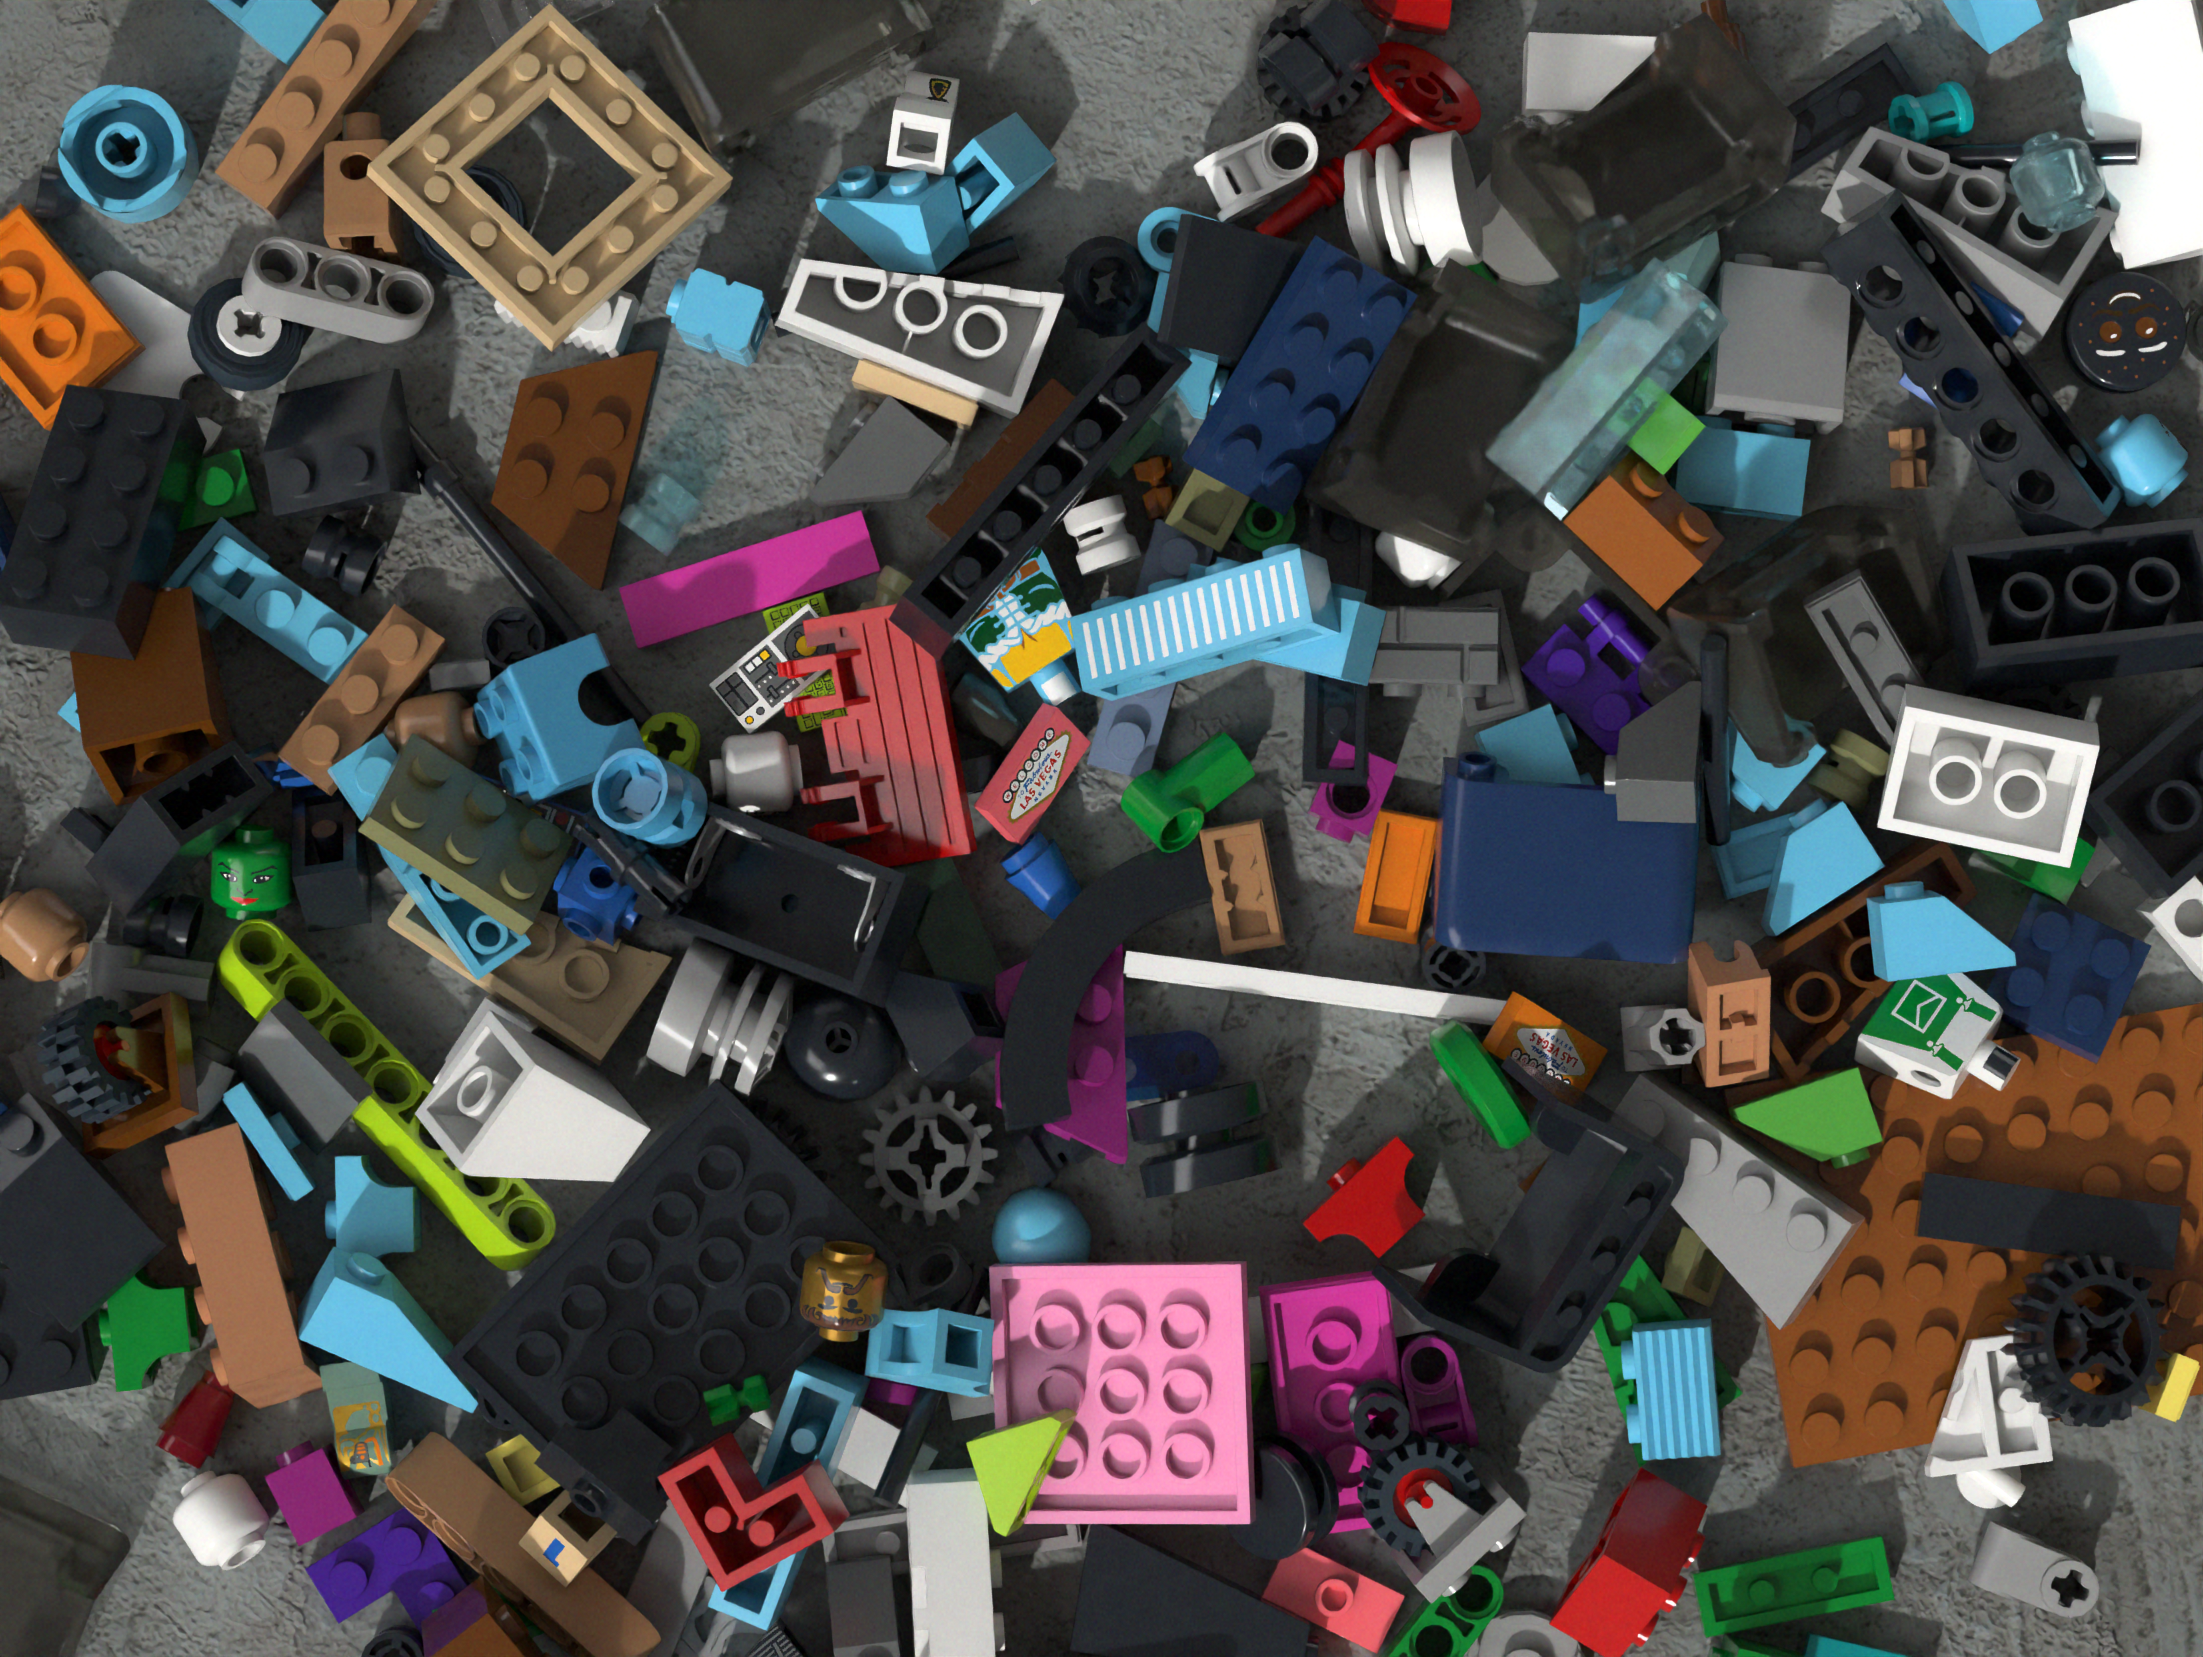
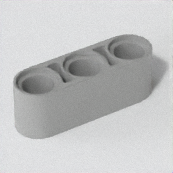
(309, 303)

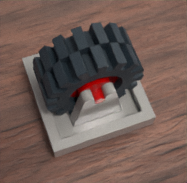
(1435, 1511)

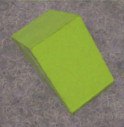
(1015, 1463)

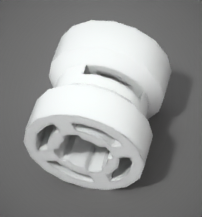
(1105, 549)

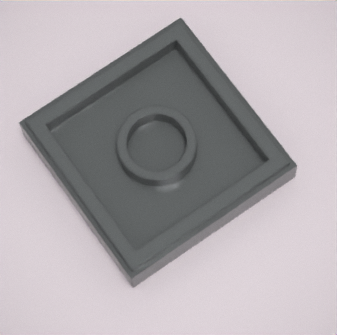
(301, 1076)

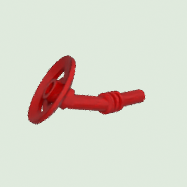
(1410, 108)

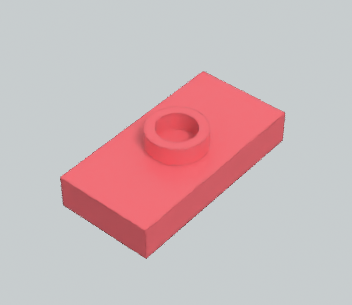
(1334, 1597)

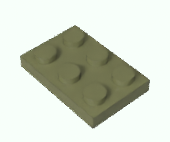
(466, 834)

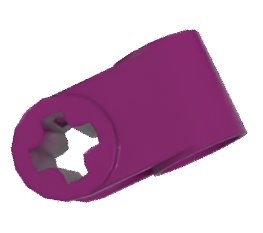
(1438, 1398)

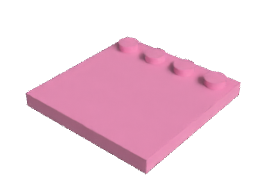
(1156, 1379)

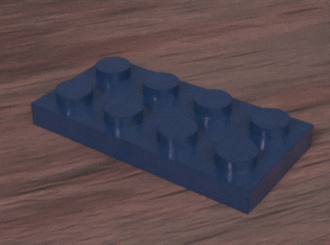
(1299, 376)

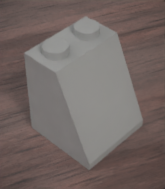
(1783, 346)

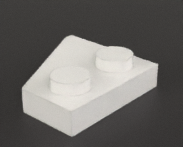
(1985, 1418)

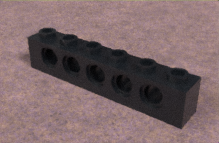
(1973, 340)
(1039, 492)

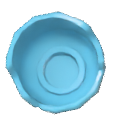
(1040, 1228)

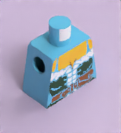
(1027, 634)

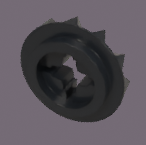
(1131, 285)

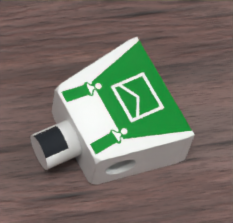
(1937, 1034)

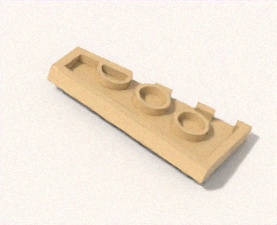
(560, 981)

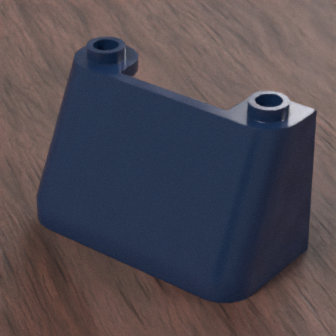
(1557, 870)

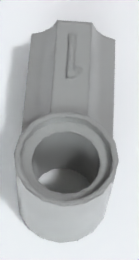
(1659, 1037)

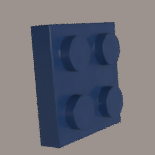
(2067, 977)

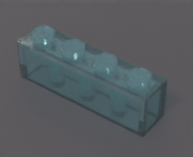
(1607, 387)

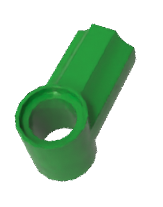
(1174, 802)

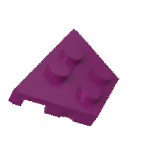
(1094, 1060)

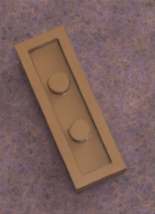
(363, 696)

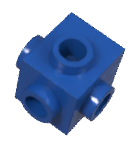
(592, 901)

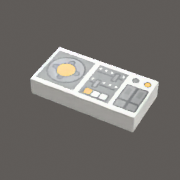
(753, 685)

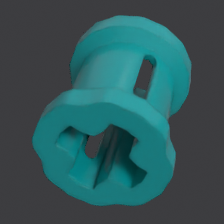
(1931, 114)

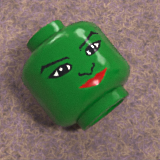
(252, 873)

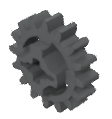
(898, 1157)

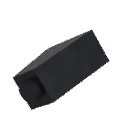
(177, 827)

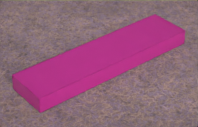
(750, 580)

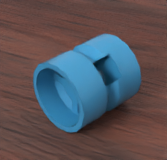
(649, 798)

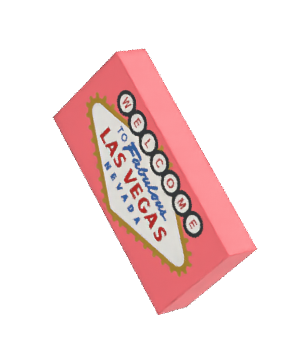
(1032, 774)

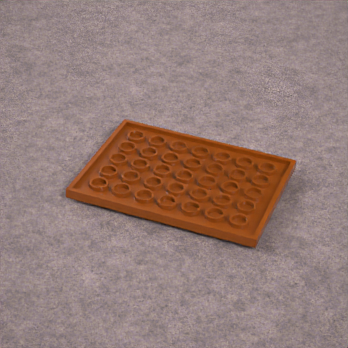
(1893, 1314)

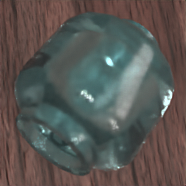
(2057, 182)

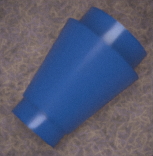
(1041, 874)

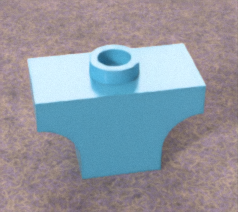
(371, 1212)
(933, 1351)

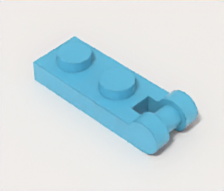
(279, 611)

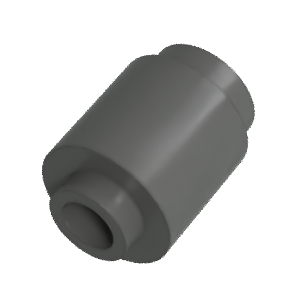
(212, 1080)

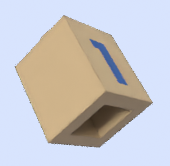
(566, 1539)

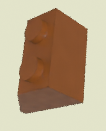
(1644, 529)

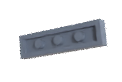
(1133, 724)

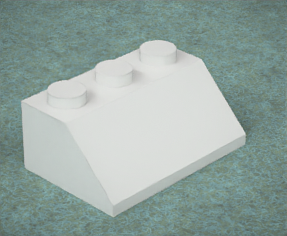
(1988, 775)

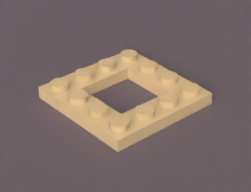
(545, 291)

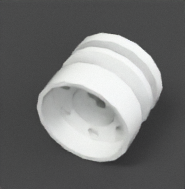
(1425, 205)

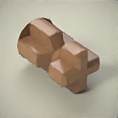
(1908, 471)

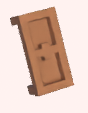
(1735, 1013)

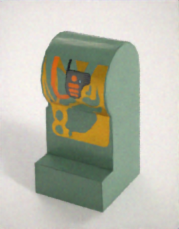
(360, 1419)

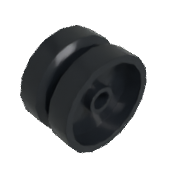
(1204, 1137)

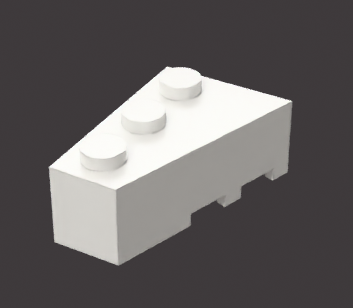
(952, 1566)

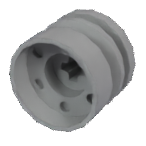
(722, 1018)

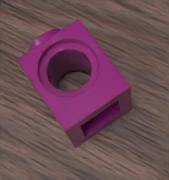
(1342, 824)
(312, 1491)

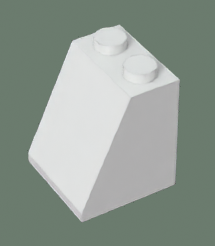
(529, 1110)

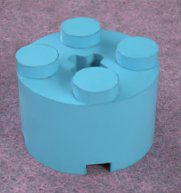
(93, 158)

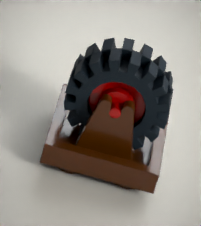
(121, 1069)

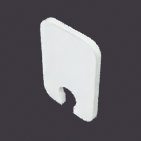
(163, 331)

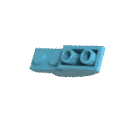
(468, 931)

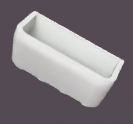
(2147, 85)

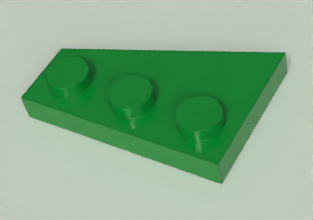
(1644, 1301)

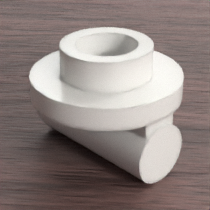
(1991, 1487)

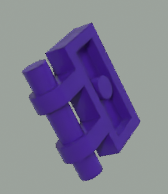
(1582, 684)

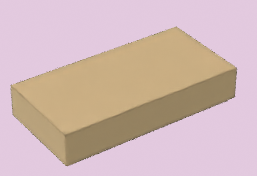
(916, 394)

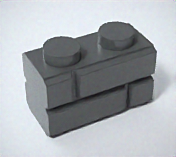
(1438, 648)

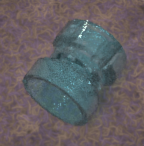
(661, 512)

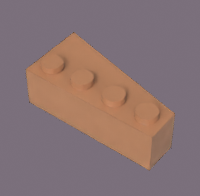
(239, 1266)

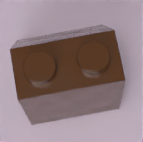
(156, 711)

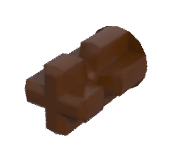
(1160, 496)

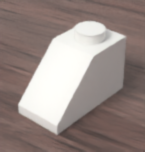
(1576, 72)

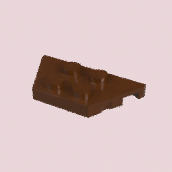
(574, 458)

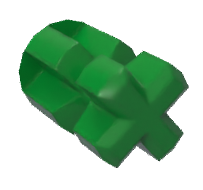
(725, 1403)

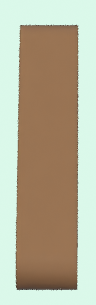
(485, 1530)

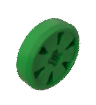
(1480, 1083)

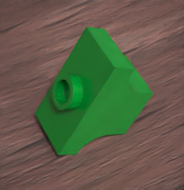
(145, 1326)

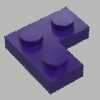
(388, 1557)

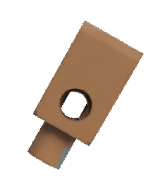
(356, 210)

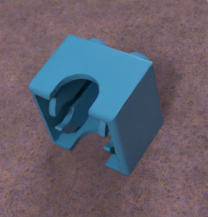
(540, 725)

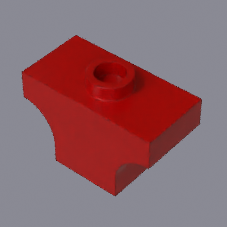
(1368, 1200)

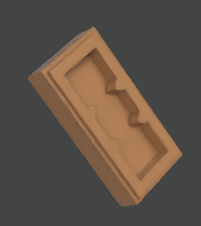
(1242, 887)

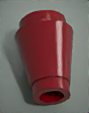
(197, 1421)

